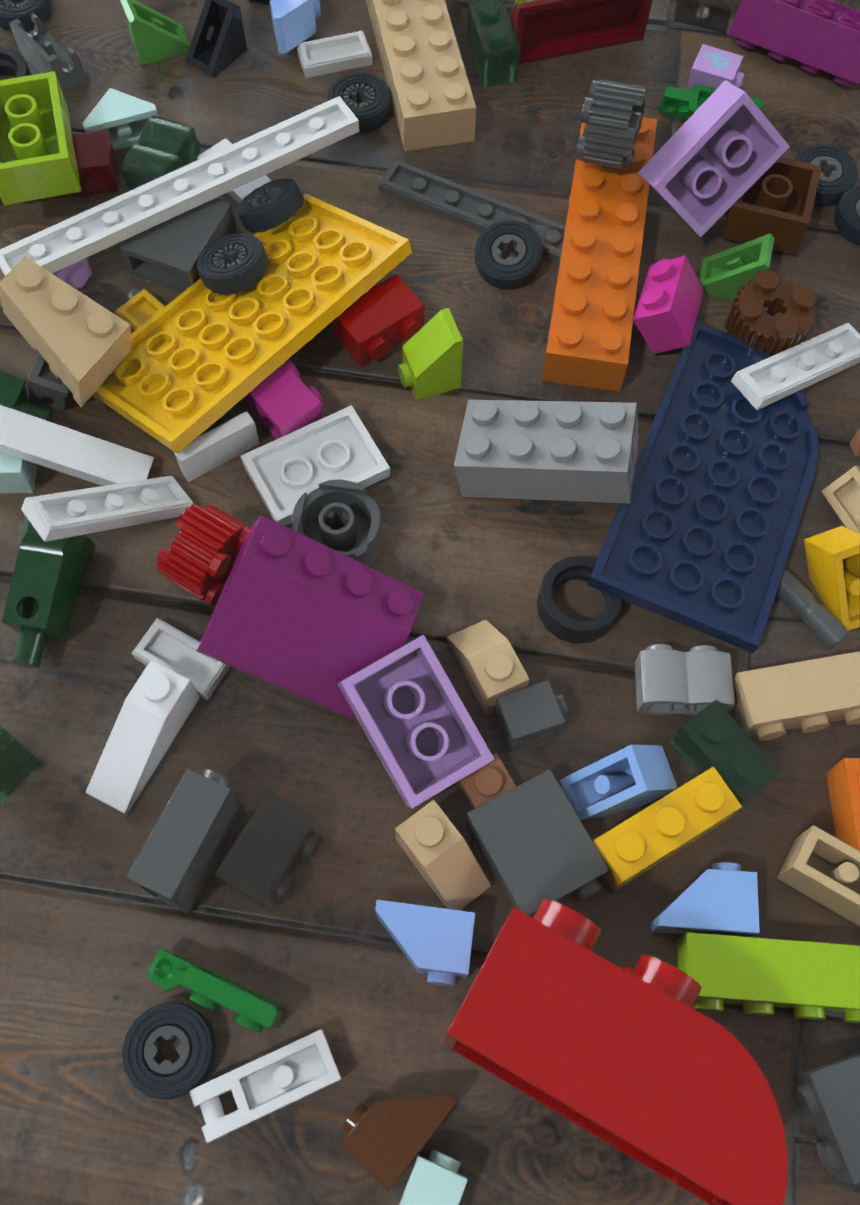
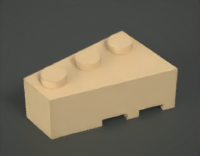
(66, 327)

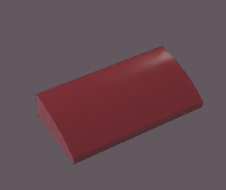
(575, 26)

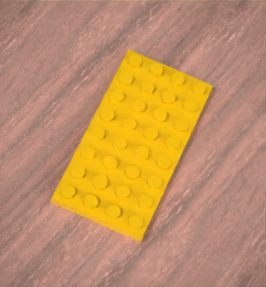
(216, 347)

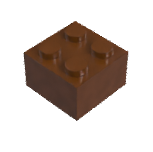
(776, 205)

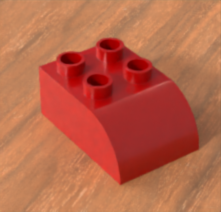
(624, 1057)

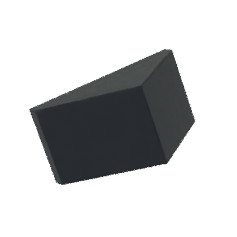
(217, 37)

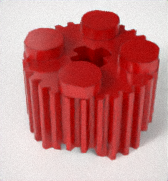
(203, 551)

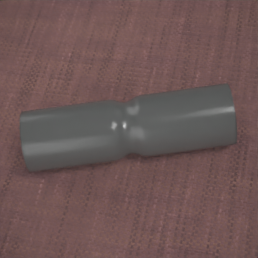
(813, 614)

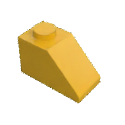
(835, 572)

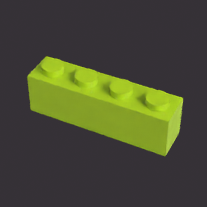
(772, 974)

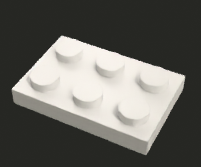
(311, 455)

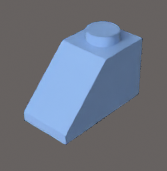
(293, 21)
(619, 782)
(715, 903)
(431, 938)

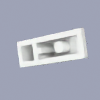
(142, 735)

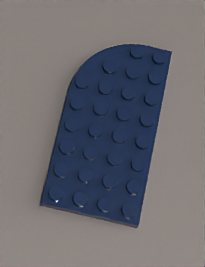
(712, 498)

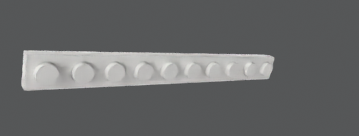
(183, 188)

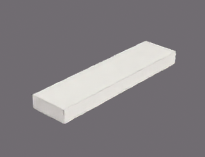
(799, 366)
(69, 450)
(105, 507)

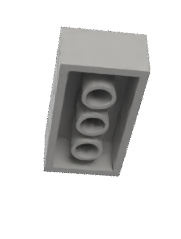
(548, 450)

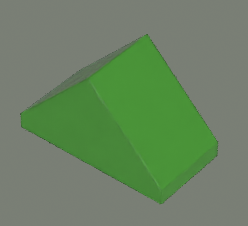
(153, 33)
(728, 270)

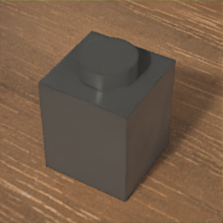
(530, 715)

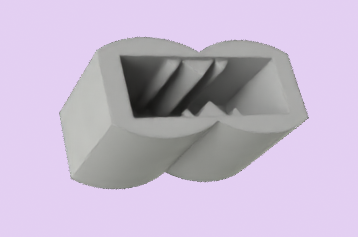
(682, 681)

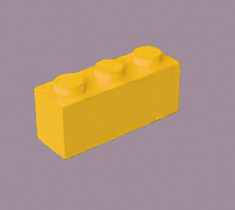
(666, 827)

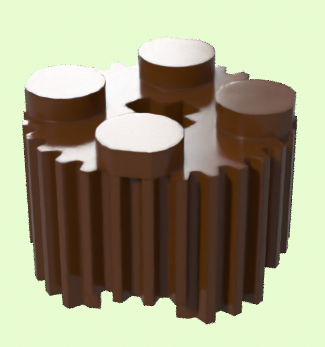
(771, 313)

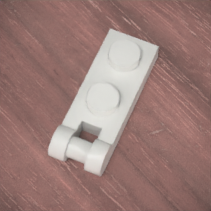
(267, 1084)

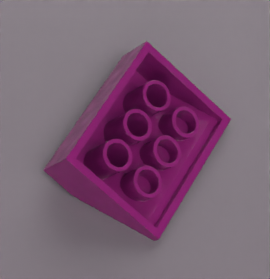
(810, 31)
(306, 615)

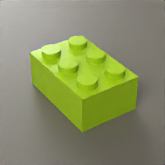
(35, 140)

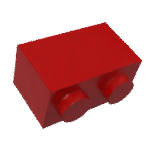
(379, 320)

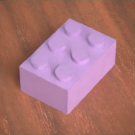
(714, 158)
(415, 722)

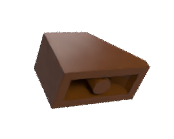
(393, 1133)

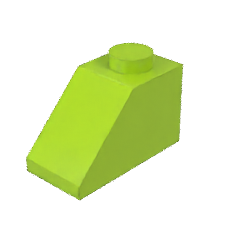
(433, 358)

